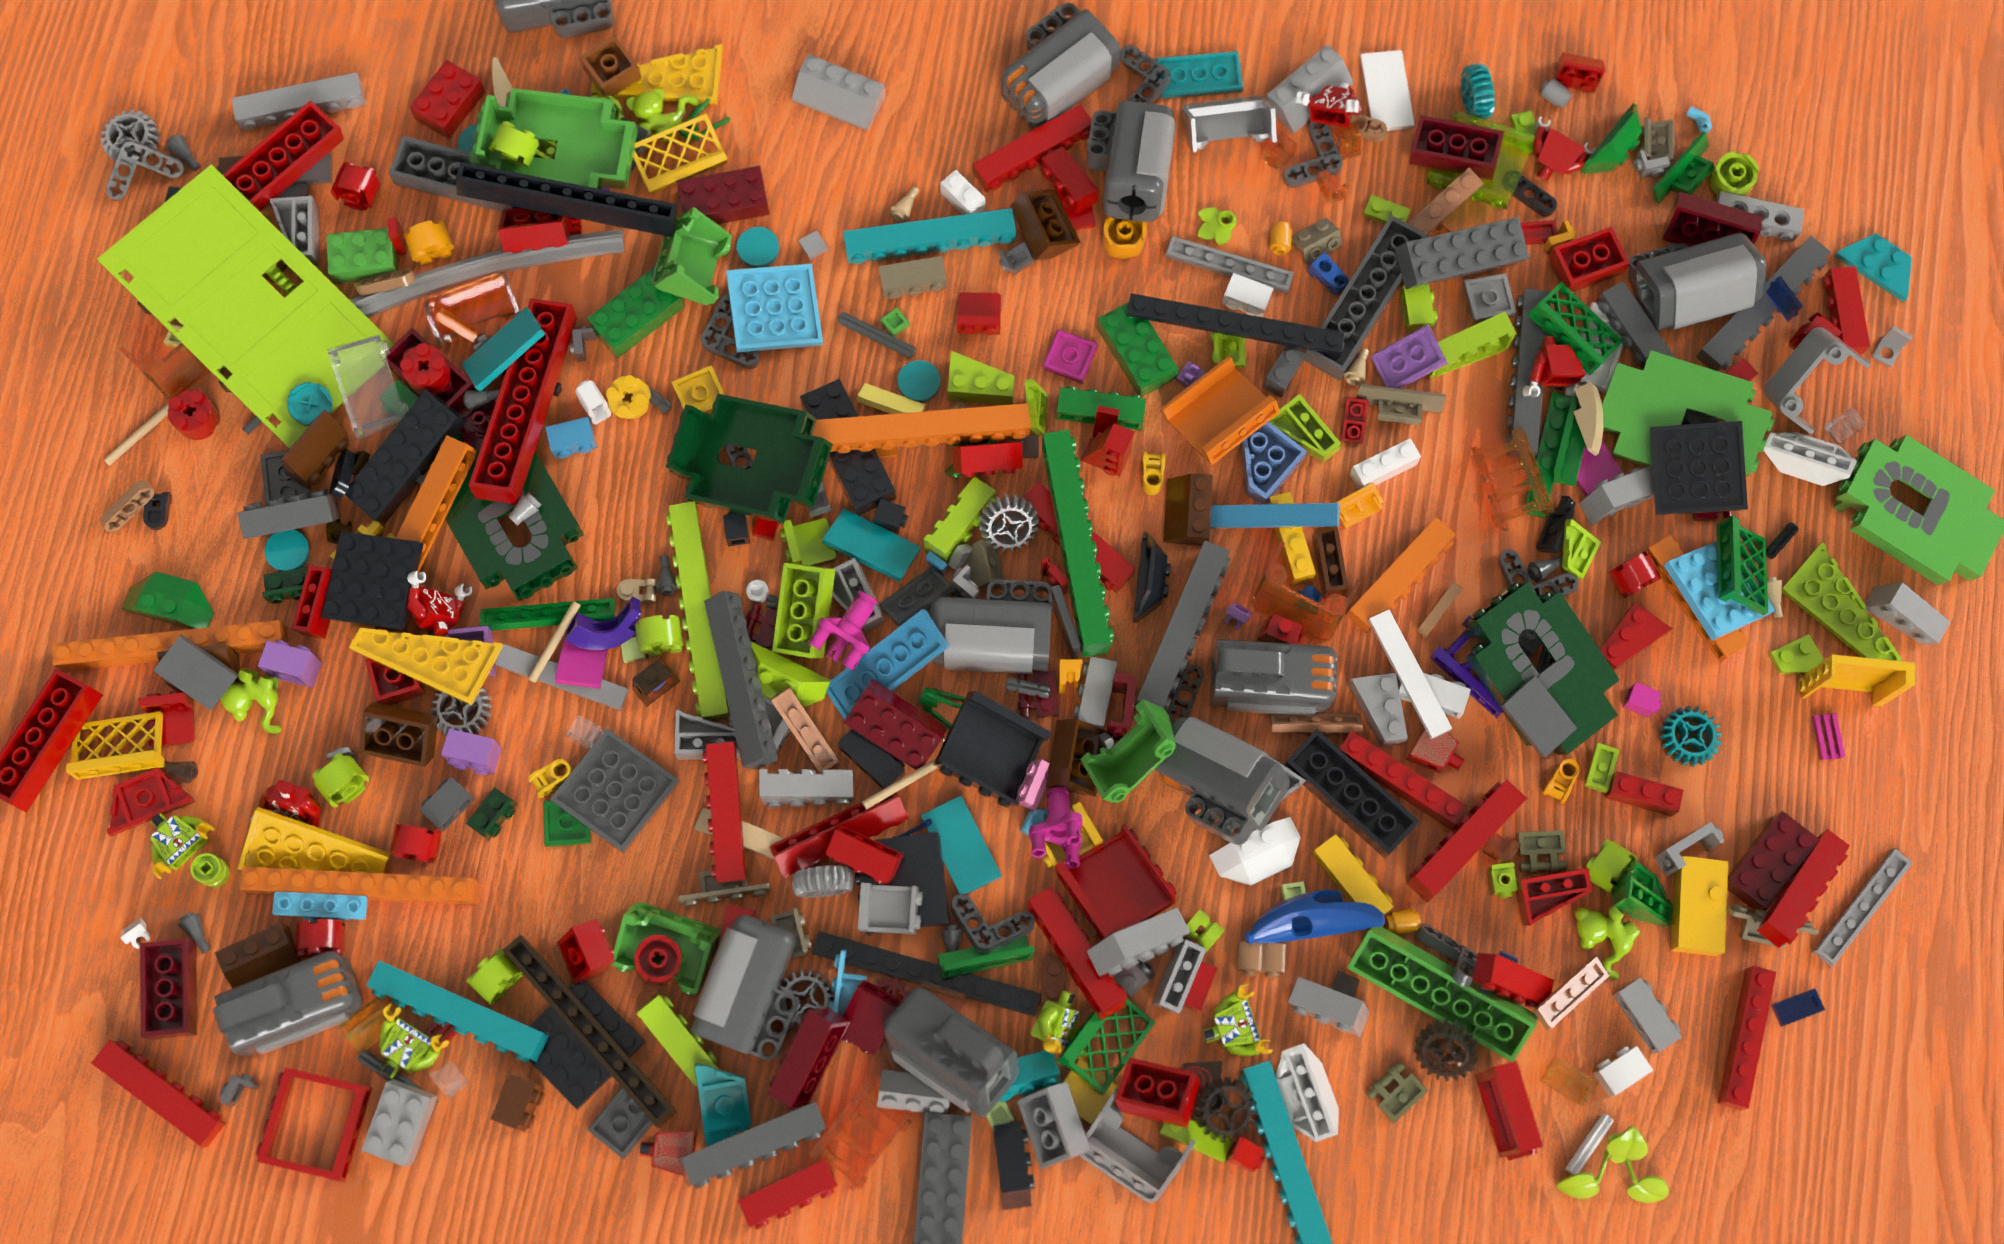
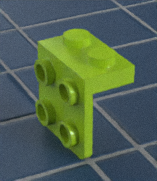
(806, 542)

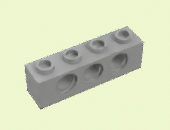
(1789, 217)

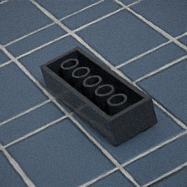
(404, 457)
(857, 471)
(1351, 794)

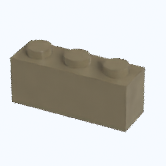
(913, 277)

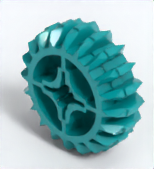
(1477, 91)
(1697, 743)

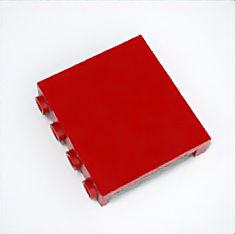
(1117, 884)

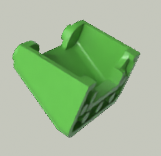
(690, 257)
(1134, 755)
(693, 937)

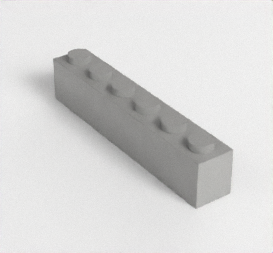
(281, 103)

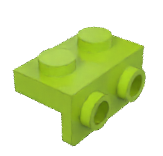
(1229, 346)

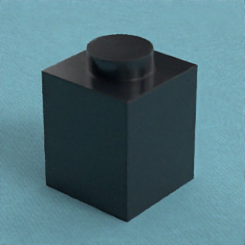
(890, 516)
(736, 529)

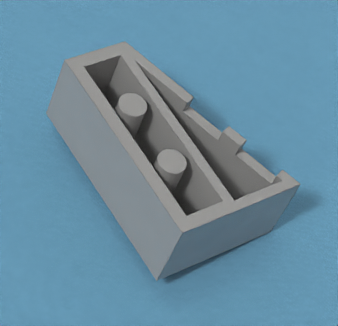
(299, 224)
(1618, 494)
(847, 582)
(1329, 1006)

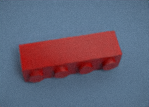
(1846, 307)
(1511, 980)
(788, 1193)

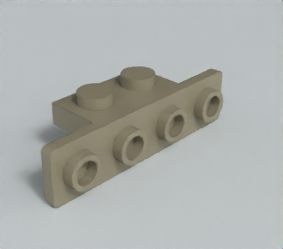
(1401, 404)
(715, 891)
(1753, 920)

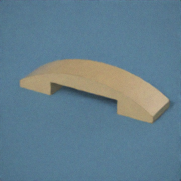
(753, 837)

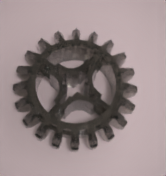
(1429, 1041)
(1228, 1119)

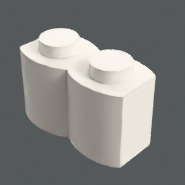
(592, 401)

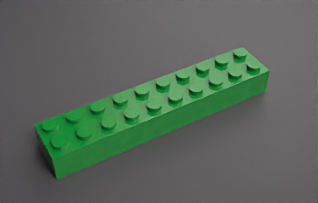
(1076, 544)

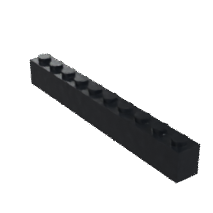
(566, 199)

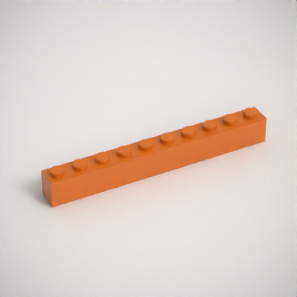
(925, 427)
(433, 500)
(144, 647)
(373, 885)

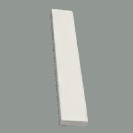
(1410, 674)

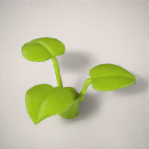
(1620, 1149)

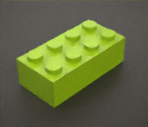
(802, 603)

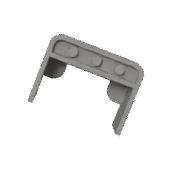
(1229, 119)
(1799, 365)
(1128, 1158)

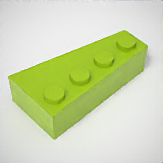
(1476, 343)
(959, 520)
(674, 1036)

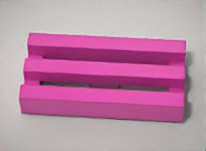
(1836, 735)

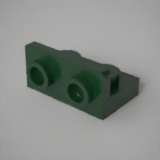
(284, 585)
(492, 814)

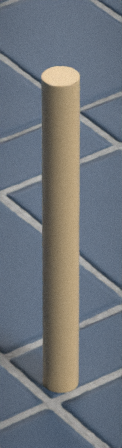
(137, 435)
(554, 641)
(900, 784)

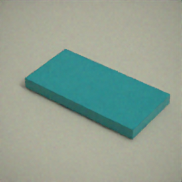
(1202, 74)
(503, 349)
(871, 545)
(962, 846)

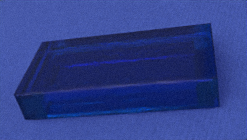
(1798, 1007)

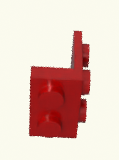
(979, 313)
(177, 716)

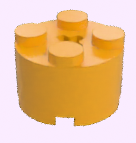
(429, 242)
(1122, 245)

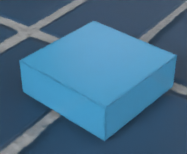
(937, 563)

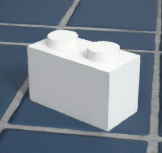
(962, 194)
(1247, 295)
(1622, 1071)

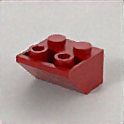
(1579, 72)

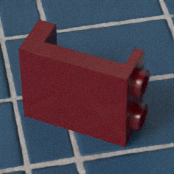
(1125, 685)
(867, 1014)

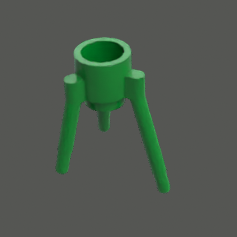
(695, 113)
(932, 698)

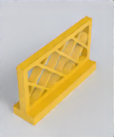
(685, 171)
(112, 762)

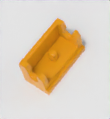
(1360, 505)
(1070, 672)

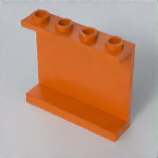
(1219, 411)

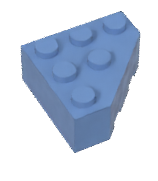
(1268, 461)

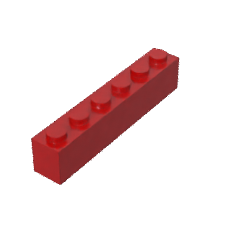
(1029, 149)
(1114, 568)
(1403, 781)
(725, 812)
(811, 844)
(1802, 890)
(1072, 947)
(1746, 1038)
(158, 1093)

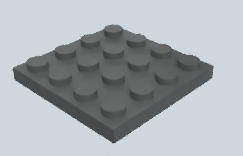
(615, 790)

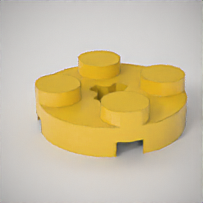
(640, 398)

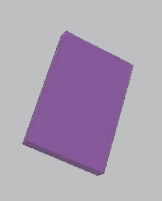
(1409, 358)

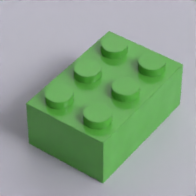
(360, 255)

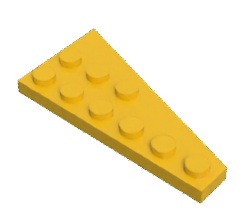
(678, 76)
(437, 661)
(291, 844)

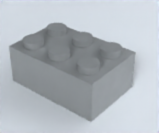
(399, 1123)
(1053, 1125)

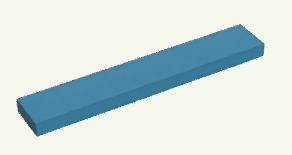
(1275, 515)

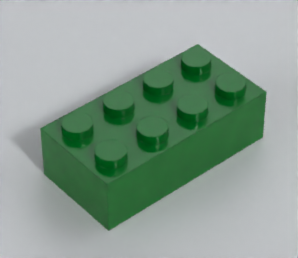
(633, 315)
(1137, 350)

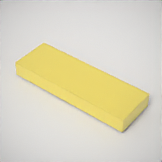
(887, 401)

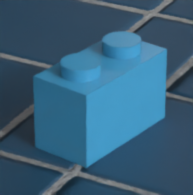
(571, 438)

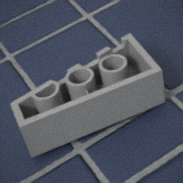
(806, 787)

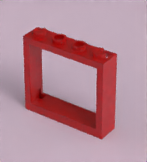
(1509, 1111)
(350, 1133)

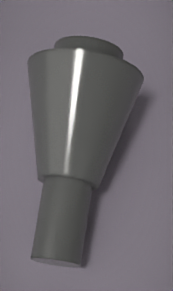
(180, 148)
(475, 399)
(1540, 569)
(666, 583)
(192, 926)
(951, 937)

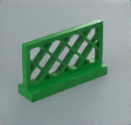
(1565, 334)
(1731, 566)
(1088, 1030)

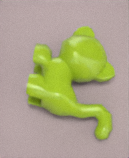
(649, 107)
(240, 697)
(1595, 927)

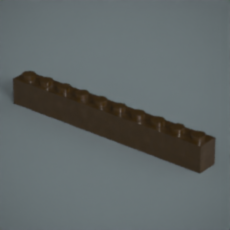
(590, 1031)

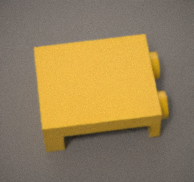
(1089, 836)

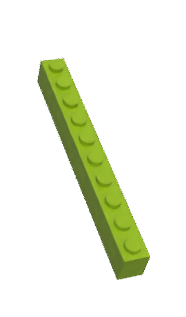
(695, 590)

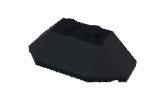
(1151, 578)

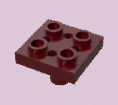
(477, 421)

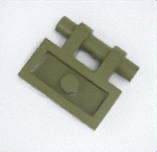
(1542, 843)
(1402, 1097)

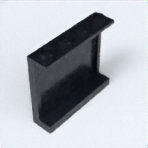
(990, 748)
(922, 868)

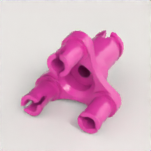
(846, 631)
(1059, 827)

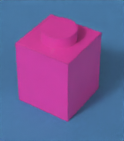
(1642, 700)

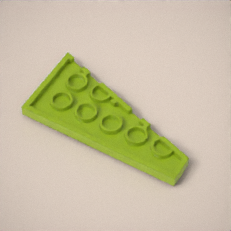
(1835, 604)

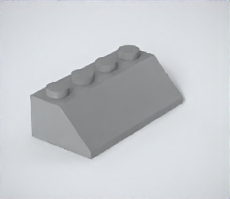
(1319, 71)
(838, 92)

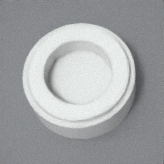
(757, 591)

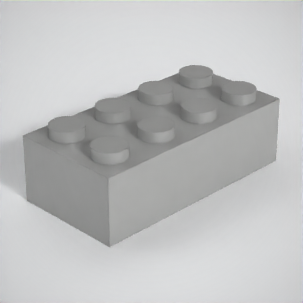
(1138, 943)

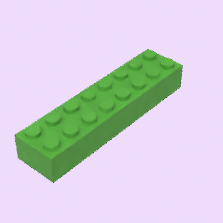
(1429, 987)

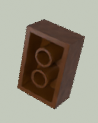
(398, 734)

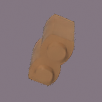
(1261, 958)

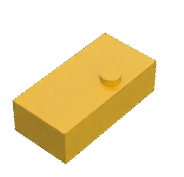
(1700, 907)

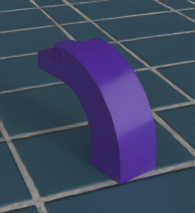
(604, 634)

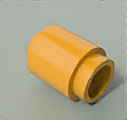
(1280, 238)
(1403, 921)

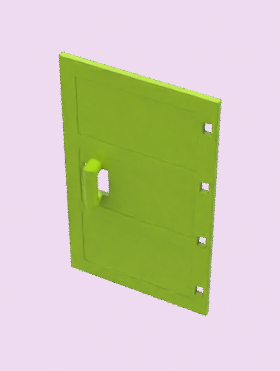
(204, 267)

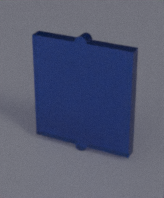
(1784, 298)

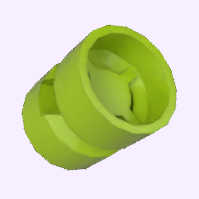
(210, 870)
(1209, 936)

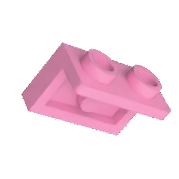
(1034, 784)

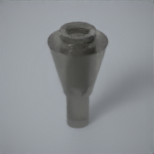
(183, 770)

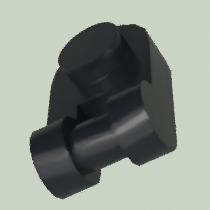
(157, 517)

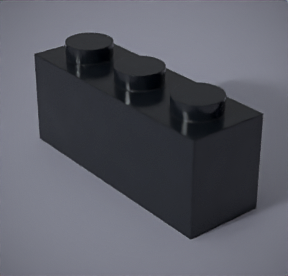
(872, 759)

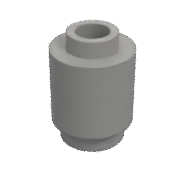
(1556, 93)

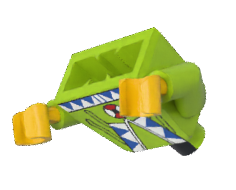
(176, 841)
(1057, 1023)
(1236, 1026)
(406, 1046)

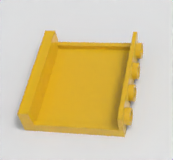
(1881, 677)

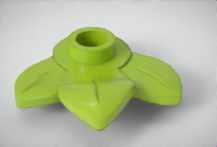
(1214, 227)

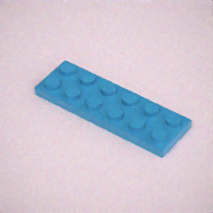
(889, 661)

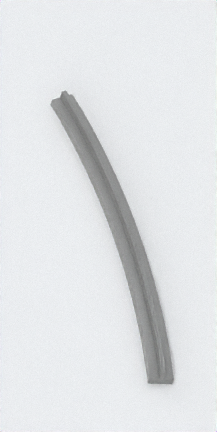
(489, 264)

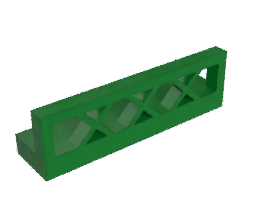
(1570, 449)
(971, 961)

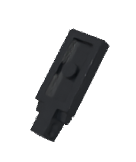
(1553, 531)

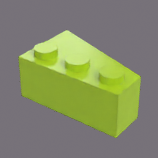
(978, 382)
(1306, 429)

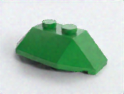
(1616, 144)
(170, 601)
(1642, 896)

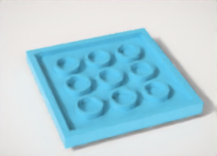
(774, 308)
(1698, 583)

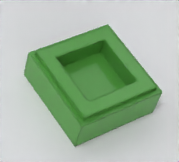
(895, 322)

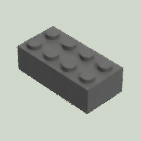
(288, 515)

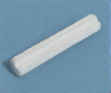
(1589, 1144)

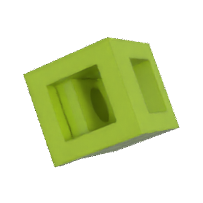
(1495, 873)

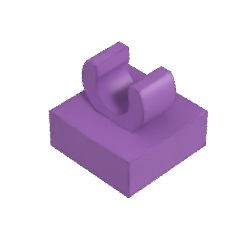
(1189, 374)
(1239, 613)

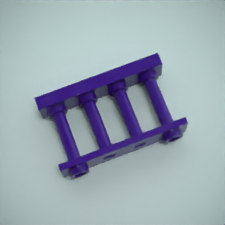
(1461, 672)

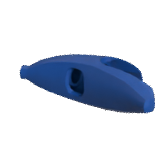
(1313, 916)

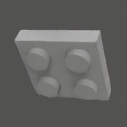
(1489, 297)

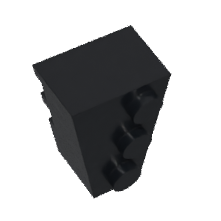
(1013, 1165)

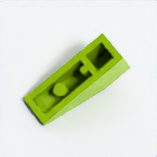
(1204, 1143)

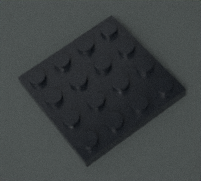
(1698, 468)
(371, 580)
(566, 1058)

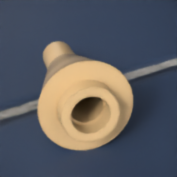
(902, 209)
(1356, 373)
(1774, 595)

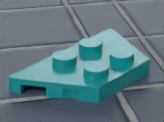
(1880, 263)
(722, 1103)

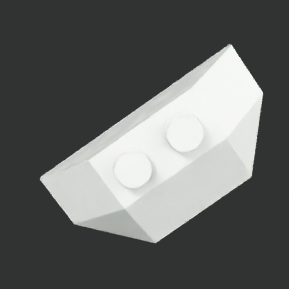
(1809, 458)
(1261, 855)
(1307, 1093)

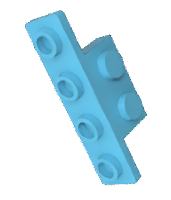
(320, 906)
(843, 985)

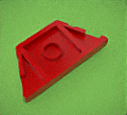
(144, 798)

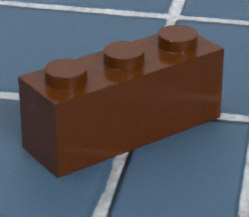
(1330, 561)

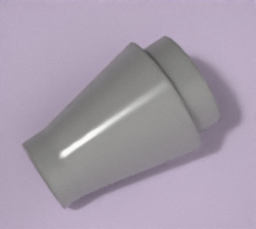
(525, 508)

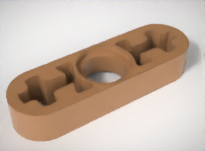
(1374, 125)
(385, 282)
(137, 495)
(1439, 609)

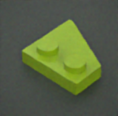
(1037, 404)
(1578, 549)
(1796, 656)

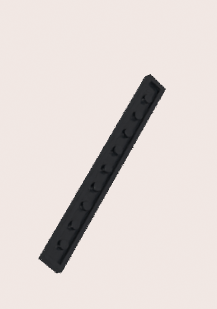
(1235, 324)
(915, 970)

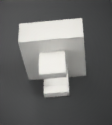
(134, 930)

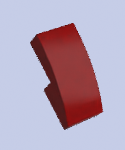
(1354, 420)

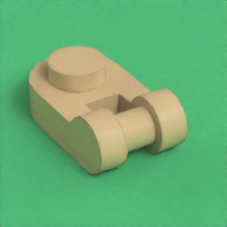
(631, 587)

